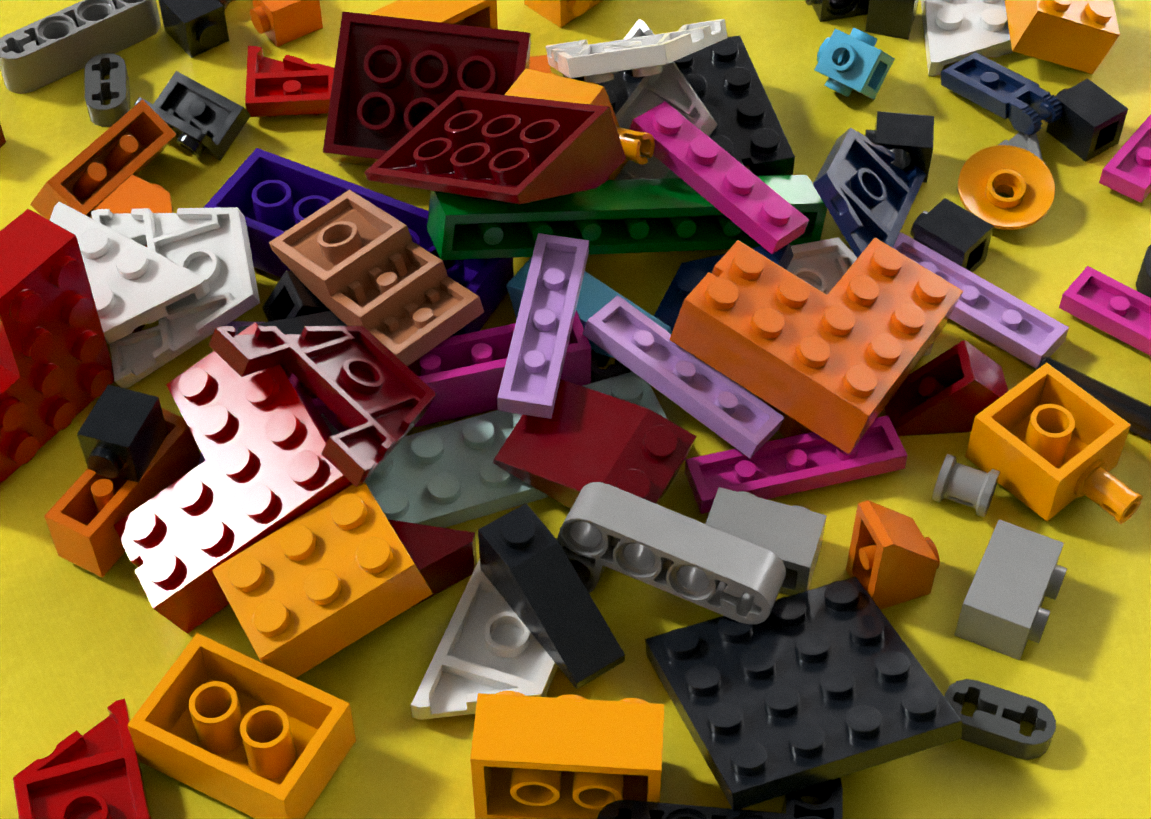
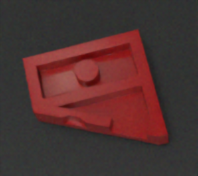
(286, 86)

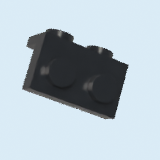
(199, 116)

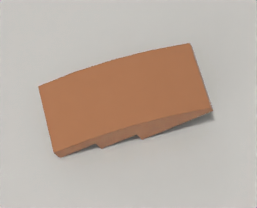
(376, 276)

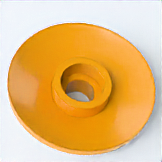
(1010, 172)

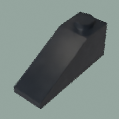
(547, 595)

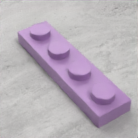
(990, 310)
(543, 326)
(682, 377)

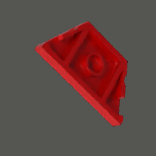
(87, 776)

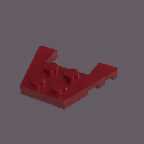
(349, 374)

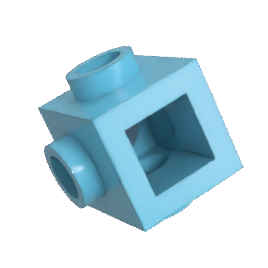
(853, 63)

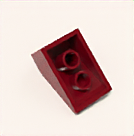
(595, 441)

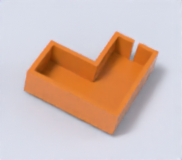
(813, 353)

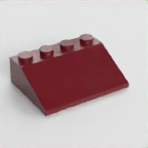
(401, 70)
(505, 149)

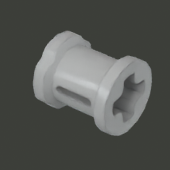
(965, 485)

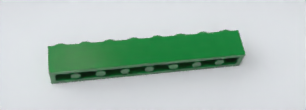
(613, 217)

